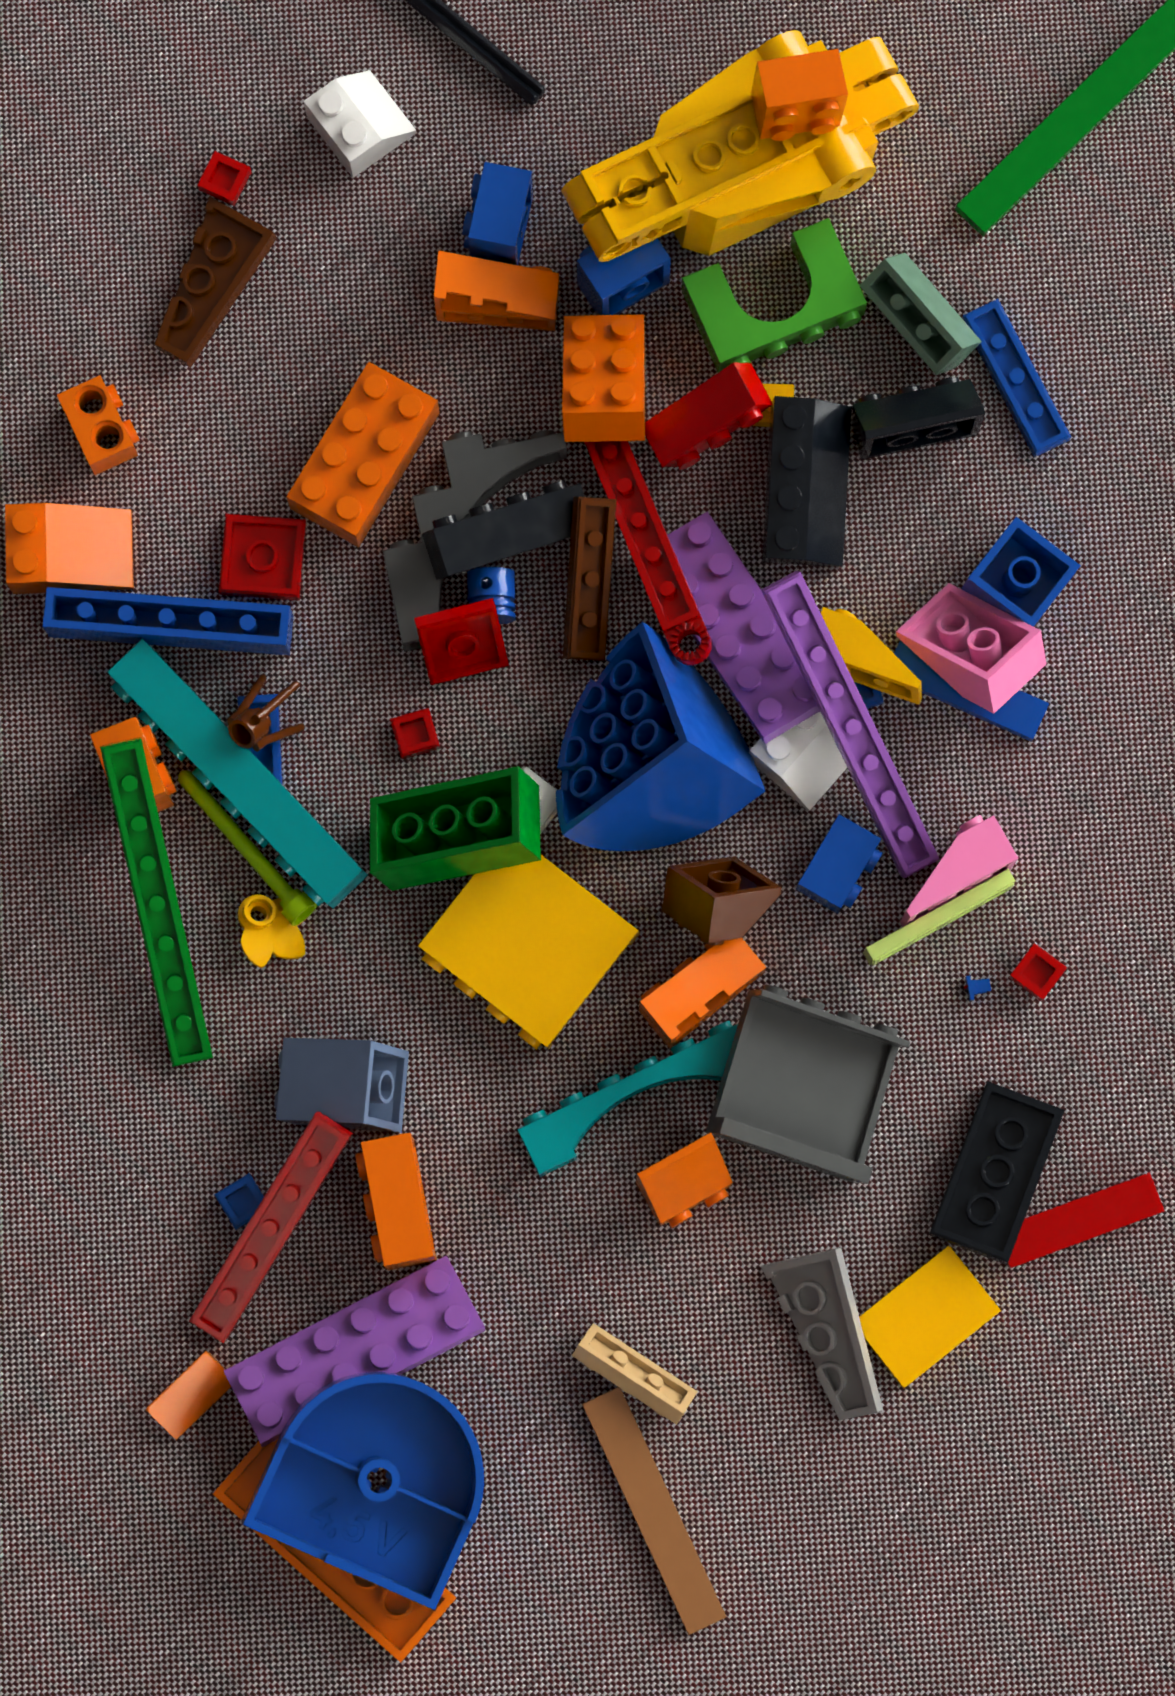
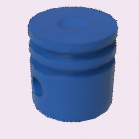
(496, 584)

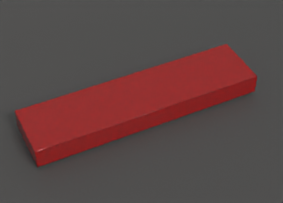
(1086, 1219)

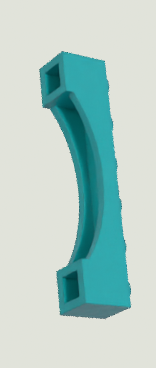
(555, 1136)

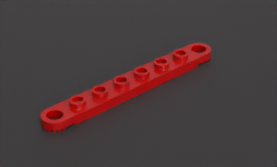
(650, 548)

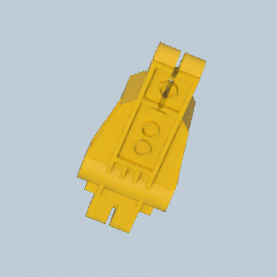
(715, 176)

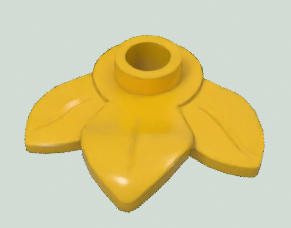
(270, 936)

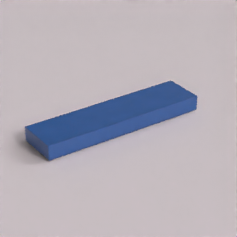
(1017, 379)
(1019, 715)

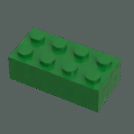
(455, 828)

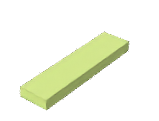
(939, 917)

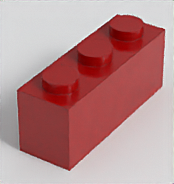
(707, 416)

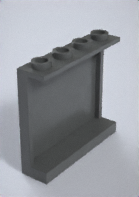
(805, 1083)

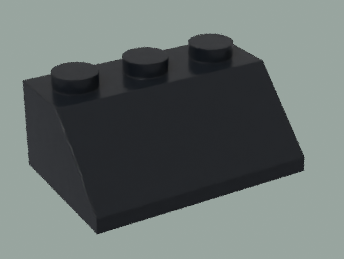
(916, 417)

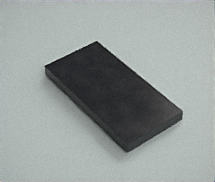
(996, 1173)

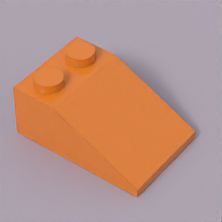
(68, 547)
(685, 1181)

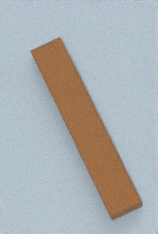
(654, 1510)

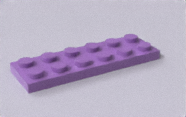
(744, 634)
(379, 1333)

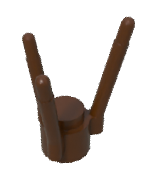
(250, 726)

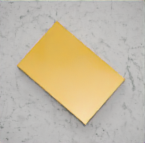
(926, 1316)

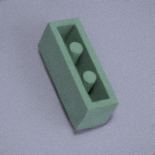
(920, 313)

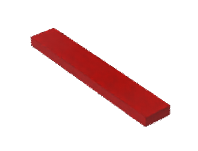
(270, 1227)

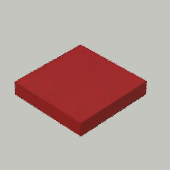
(262, 557)
(461, 641)

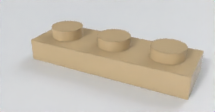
(634, 1373)

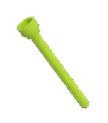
(295, 904)

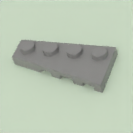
(824, 1311)

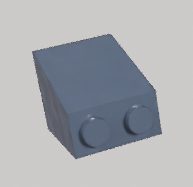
(346, 1080)

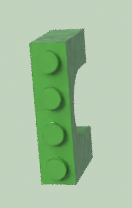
(740, 338)

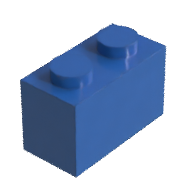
(839, 864)

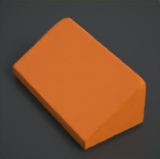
(190, 1395)

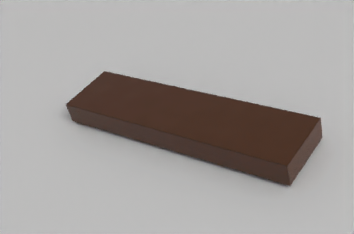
(589, 578)

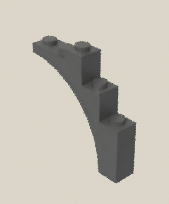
(474, 479)

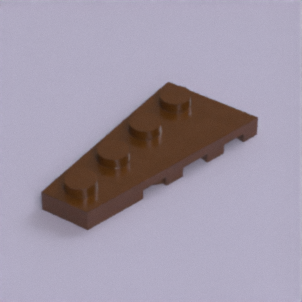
(219, 267)

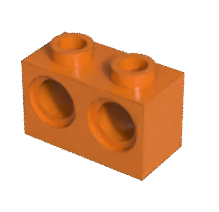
(92, 427)

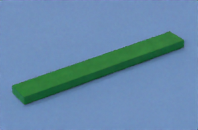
(1071, 121)
(156, 901)

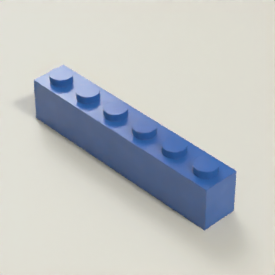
(168, 621)

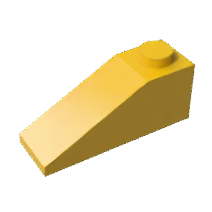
(869, 658)

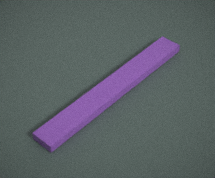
(850, 723)

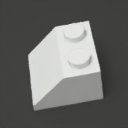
(358, 120)
(802, 760)

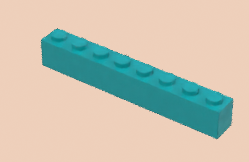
(237, 774)

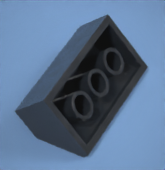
(806, 482)

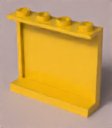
(528, 945)

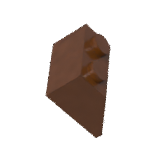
(717, 898)

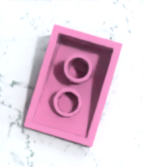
(974, 646)
(973, 858)

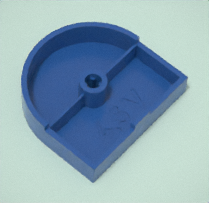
(320, 1494)

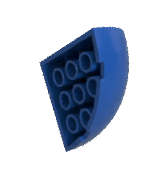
(650, 753)

